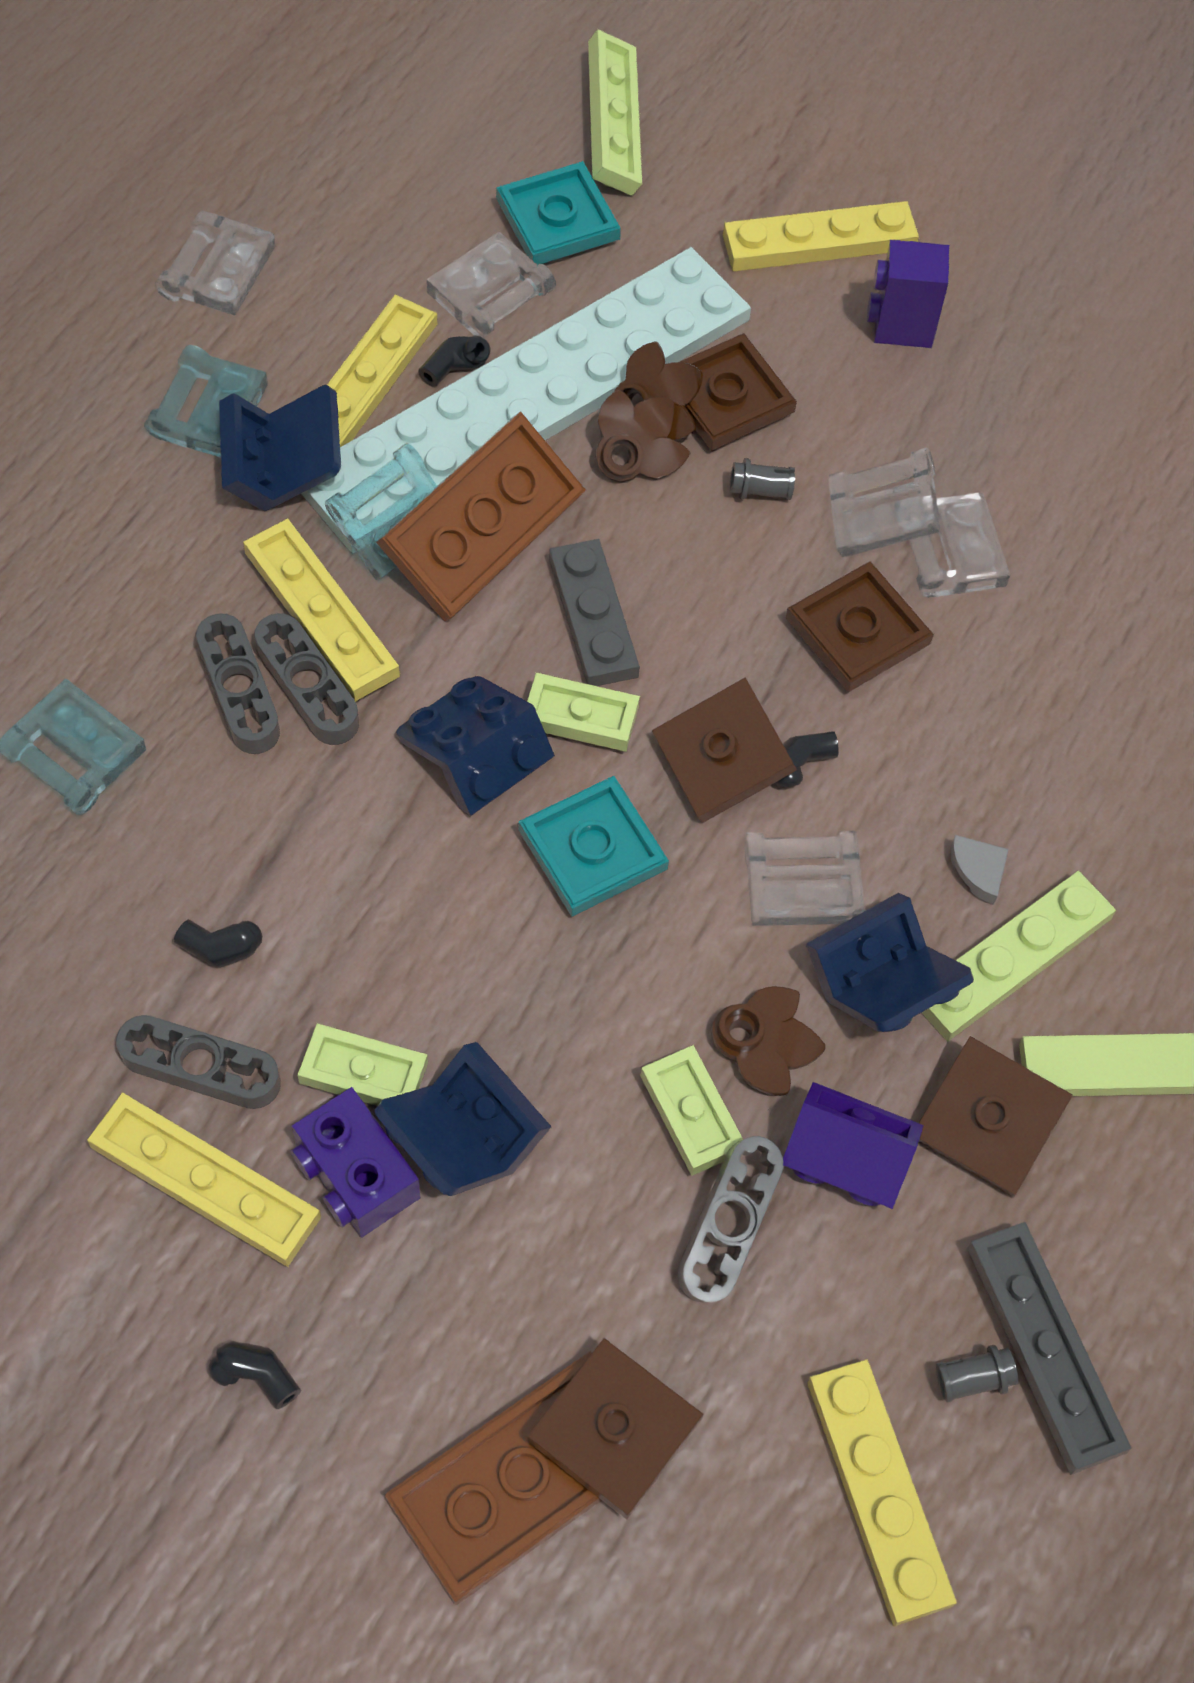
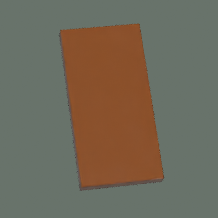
(481, 516)
(490, 1496)

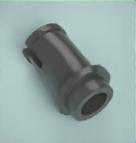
(762, 480)
(977, 1374)

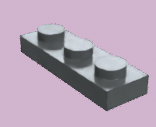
(594, 613)

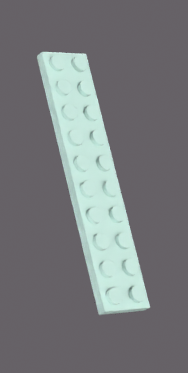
(547, 378)

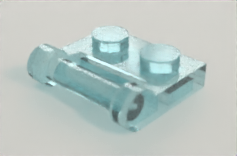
(203, 426)
(363, 538)
(84, 733)

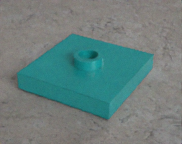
(558, 213)
(593, 845)

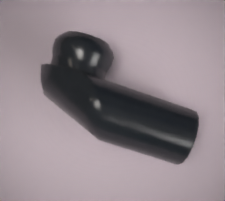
(452, 355)
(808, 748)
(221, 946)
(254, 1363)

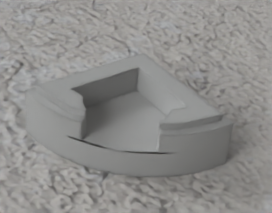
(979, 866)

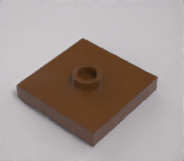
(736, 392)
(859, 626)
(724, 750)
(992, 1116)
(615, 1428)

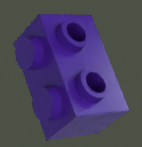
(910, 293)
(852, 1146)
(355, 1163)

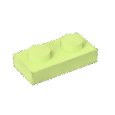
(584, 711)
(372, 1067)
(691, 1109)

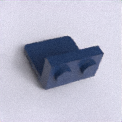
(280, 452)
(479, 739)
(883, 969)
(466, 1124)

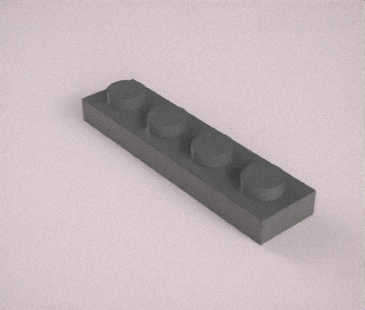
(1048, 1348)

